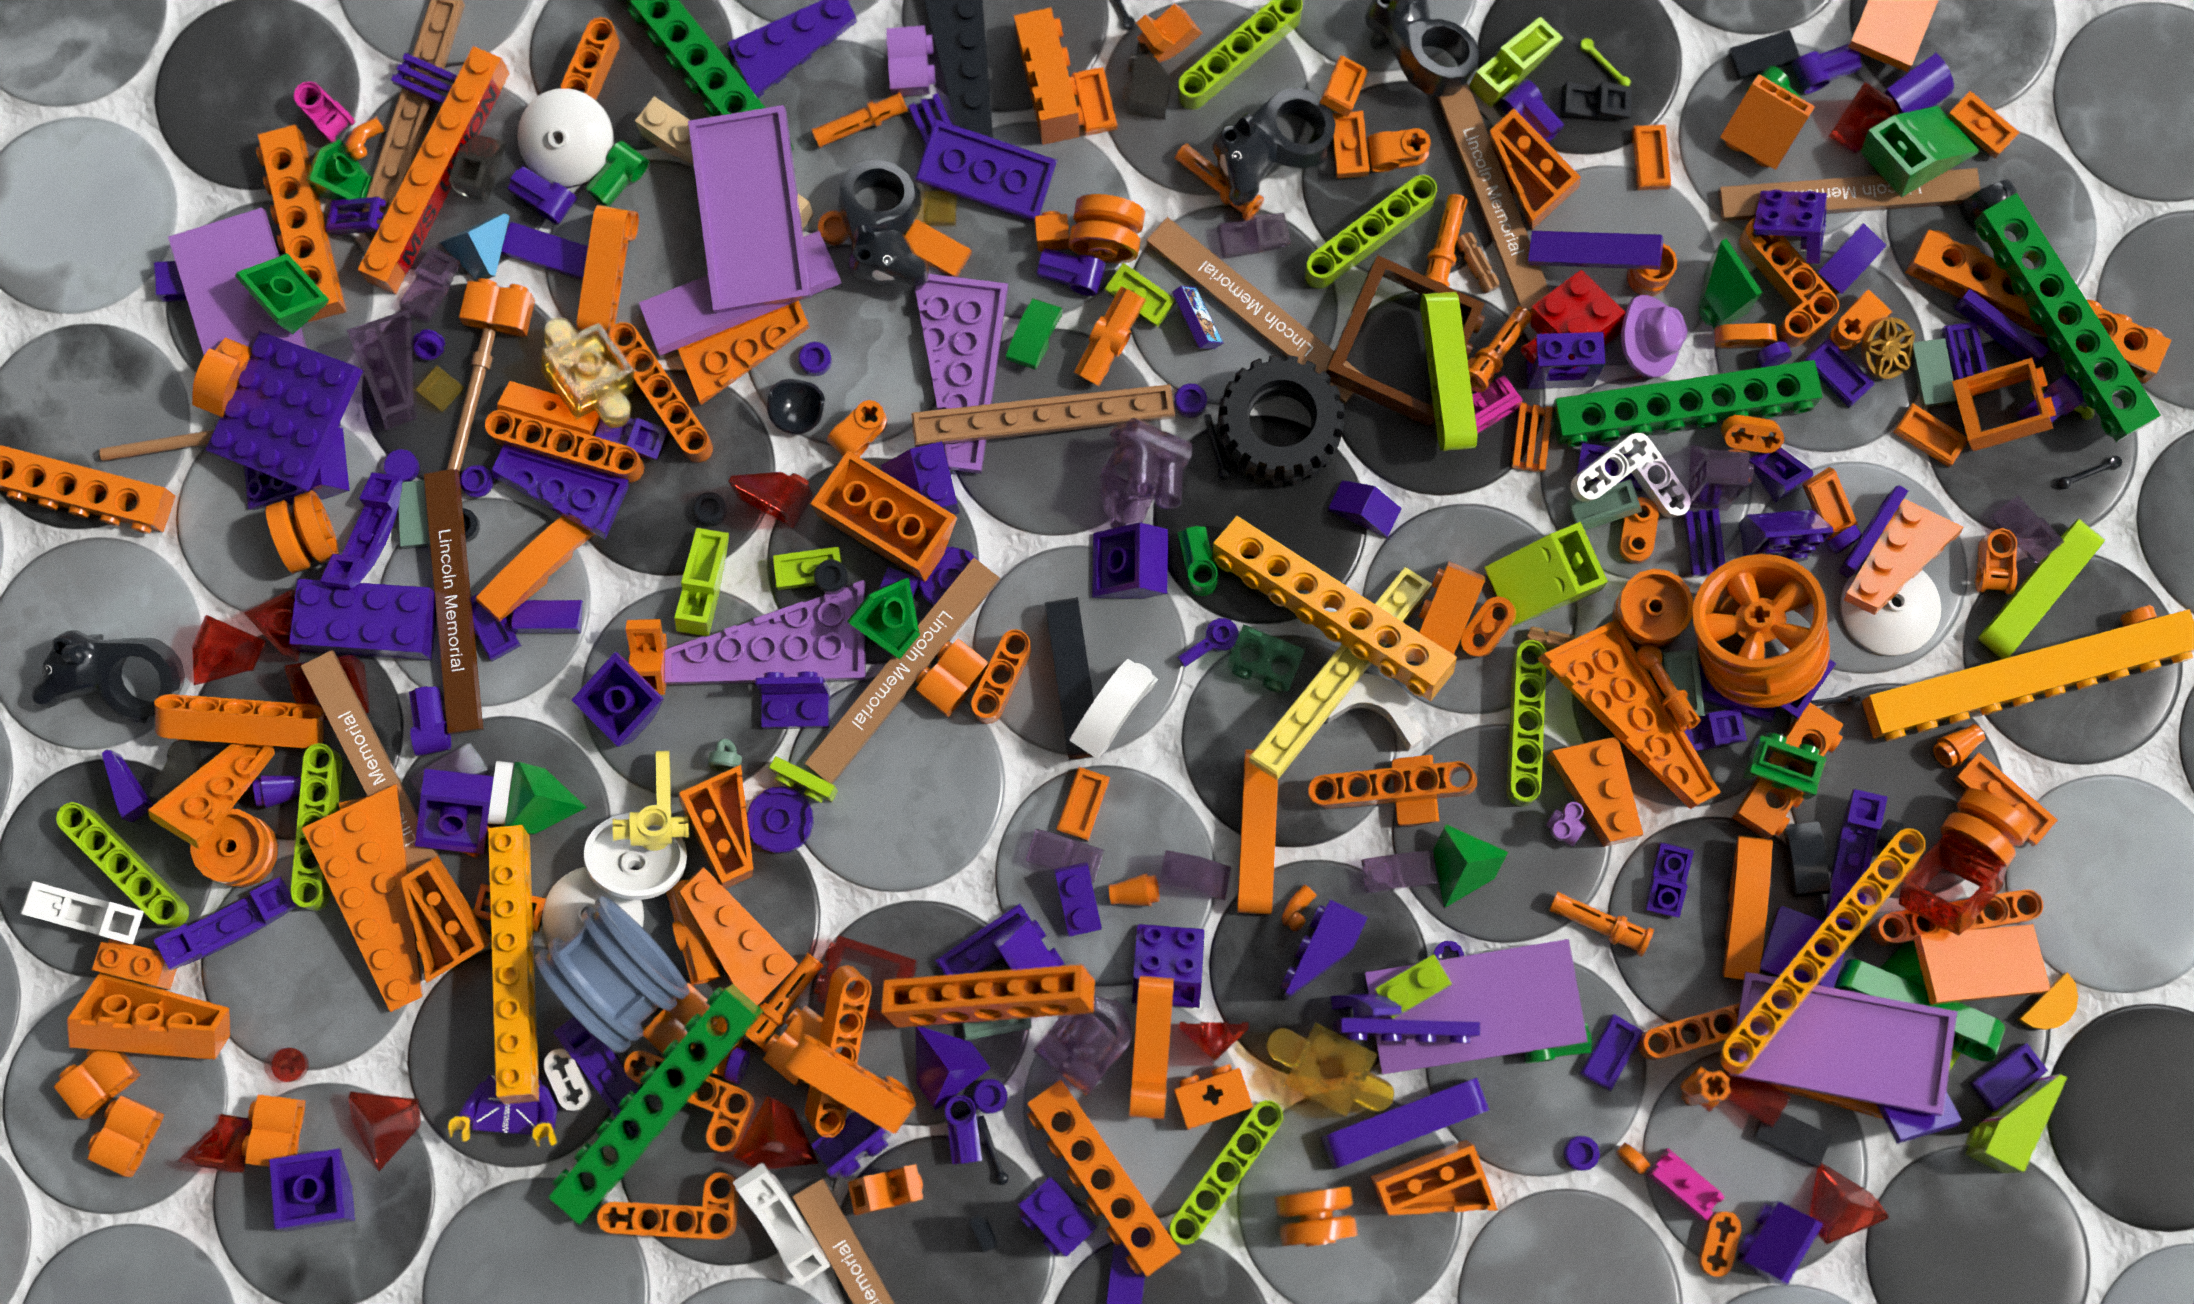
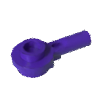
(1220, 636)

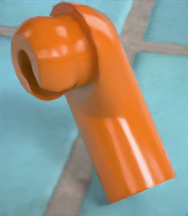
(359, 135)
(1291, 915)

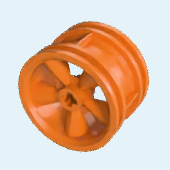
(1762, 591)

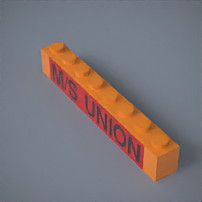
(428, 177)

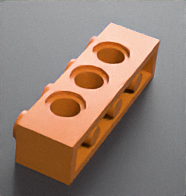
(1753, 809)

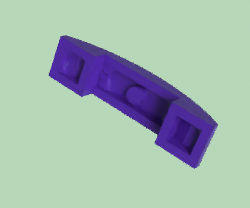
(370, 533)
(1855, 846)
(226, 926)
(599, 1065)

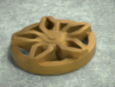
(1888, 347)

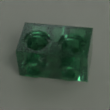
(1269, 650)

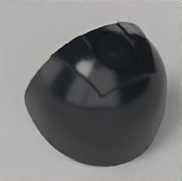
(1984, 199)
(795, 405)

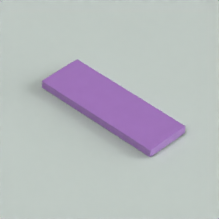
(688, 313)

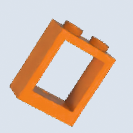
(1996, 379)

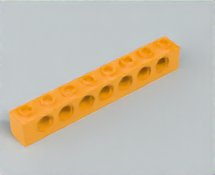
(1326, 592)
(513, 965)

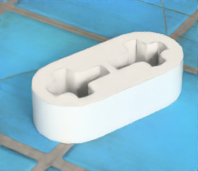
(500, 793)
(559, 1083)

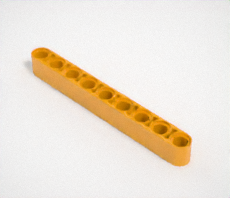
(1829, 935)

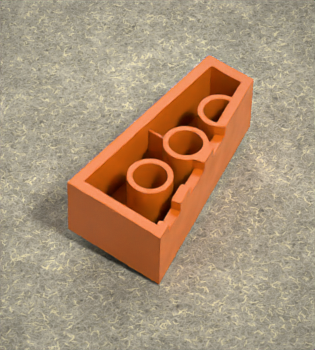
(1048, 76)
(147, 1020)

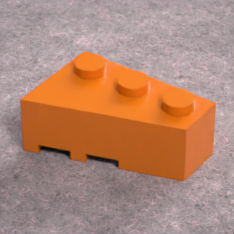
(1532, 167)
(1451, 605)
(1601, 784)
(721, 825)
(441, 919)
(1436, 1183)

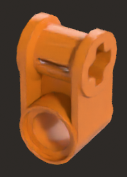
(1393, 149)
(1857, 320)
(855, 432)
(1997, 569)

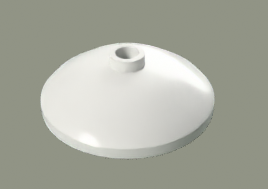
(585, 133)
(1893, 628)
(611, 863)
(571, 898)

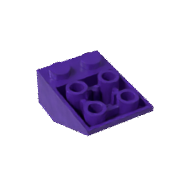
(329, 480)
(1784, 534)
(1331, 941)

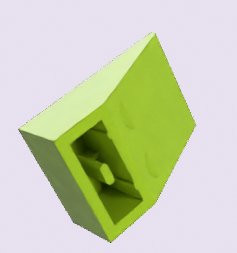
(1548, 573)

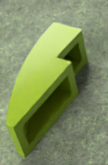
(1514, 61)
(701, 582)

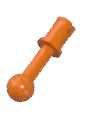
(1651, 659)

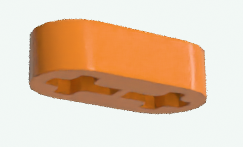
(1745, 335)
(1751, 437)
(1728, 1245)

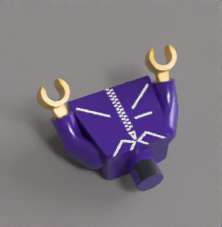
(491, 1115)

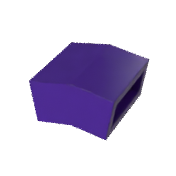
(168, 282)

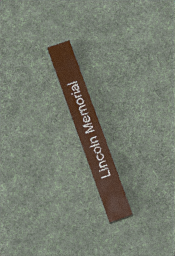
(453, 602)

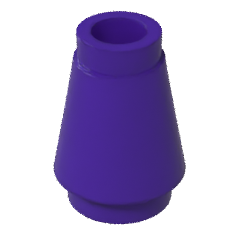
(276, 789)

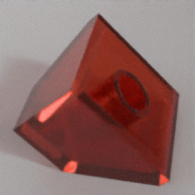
(774, 494)

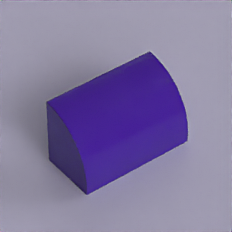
(1922, 86)

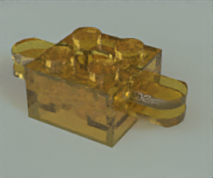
(587, 371)
(1330, 1070)

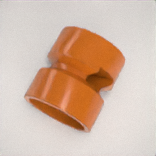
(1652, 281)

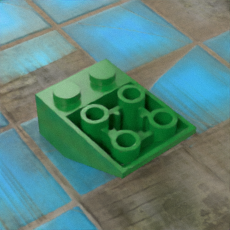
(1916, 148)

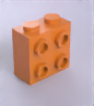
(1766, 122)

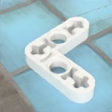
(1638, 465)

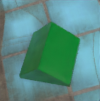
(283, 291)

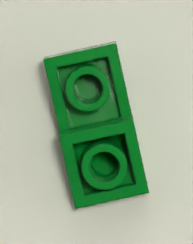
(1033, 334)

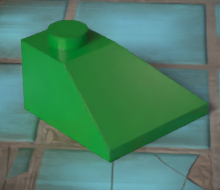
(1727, 288)

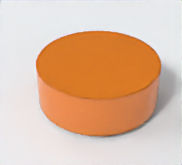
(832, 228)
(2138, 615)
(1632, 1159)

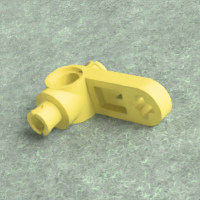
(636, 826)

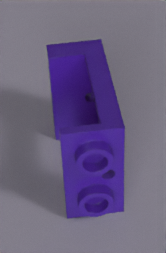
(1553, 360)

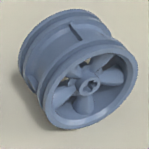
(611, 974)

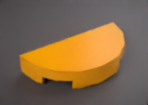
(2053, 1007)

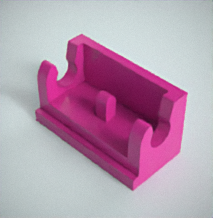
(1495, 403)
(1685, 1185)

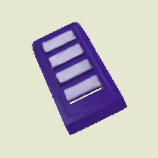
(128, 793)

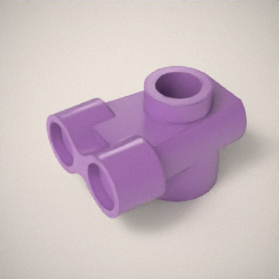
(1567, 824)

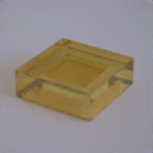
(940, 208)
(439, 388)

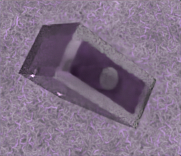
(1194, 875)

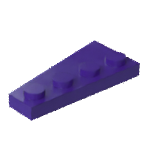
(781, 45)
(566, 488)
(1393, 1030)

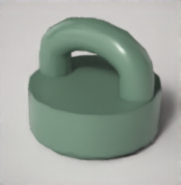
(722, 760)

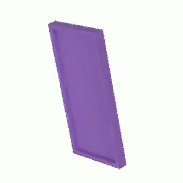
(749, 209)
(207, 268)
(1518, 995)
(1854, 1047)

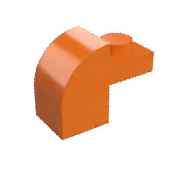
(1168, 33)
(219, 376)
(647, 651)
(885, 1190)

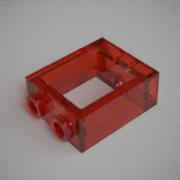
(1952, 855)
(834, 956)

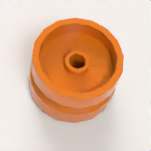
(1107, 228)
(302, 531)
(1671, 602)
(1988, 825)
(238, 851)
(1316, 1218)

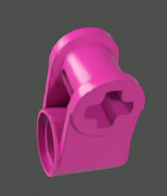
(326, 113)

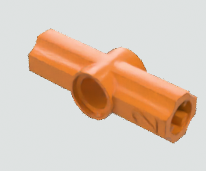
(1110, 336)
(698, 955)
(1705, 1088)

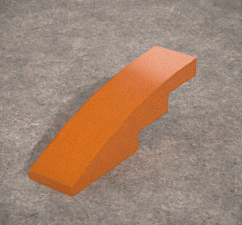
(532, 567)
(1748, 906)

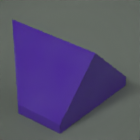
(945, 1065)

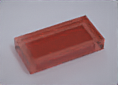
(1757, 1098)

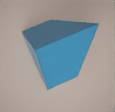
(479, 246)

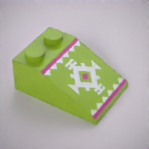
(2012, 1131)

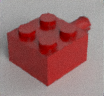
(1575, 308)

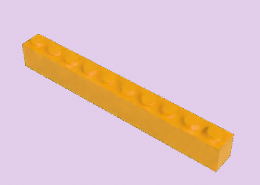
(2030, 674)

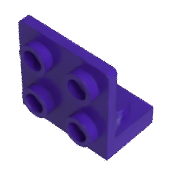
(1794, 215)
(794, 701)
(1788, 937)
(1171, 954)
(853, 1143)
(1056, 1217)

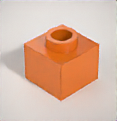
(1052, 231)

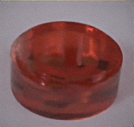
(290, 1065)

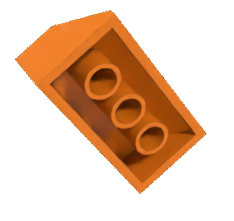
(885, 515)

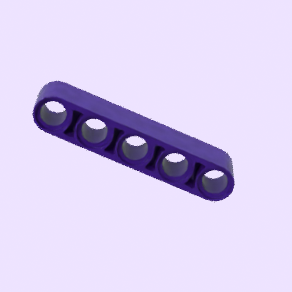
(1405, 1123)

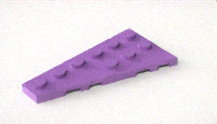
(962, 342)
(787, 641)

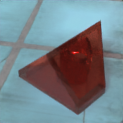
(1863, 113)
(275, 622)
(223, 651)
(1213, 1038)
(384, 1123)
(775, 1139)
(221, 1145)
(1842, 1206)

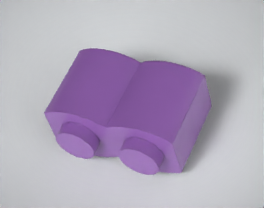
(908, 60)

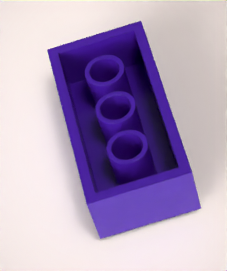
(364, 620)

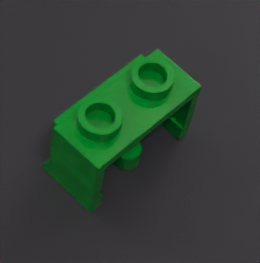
(1782, 777)

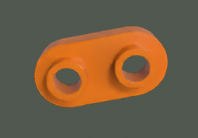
(1639, 529)
(1488, 626)

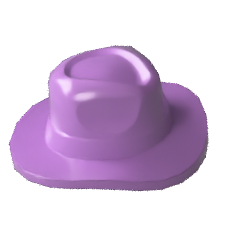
(1652, 335)

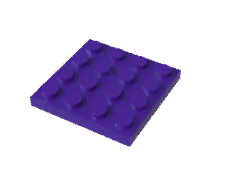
(285, 410)

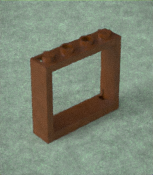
(1369, 387)

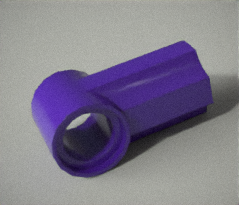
(1818, 70)
(1529, 104)
(549, 199)
(1079, 273)
(2065, 396)
(429, 728)
(963, 1133)

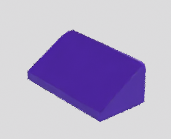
(547, 617)

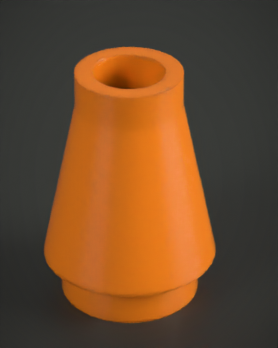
(1957, 746)
(1139, 891)

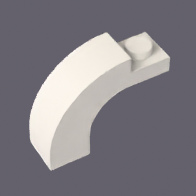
(1388, 700)
(1112, 707)
(82, 912)
(783, 1223)

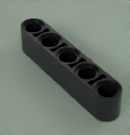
(1070, 667)

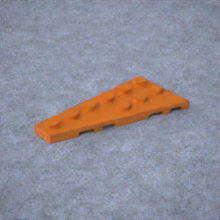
(1614, 686)
(364, 865)

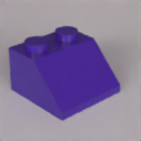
(925, 472)
(1130, 562)
(619, 701)
(454, 811)
(1023, 946)
(311, 1190)
(1778, 1242)

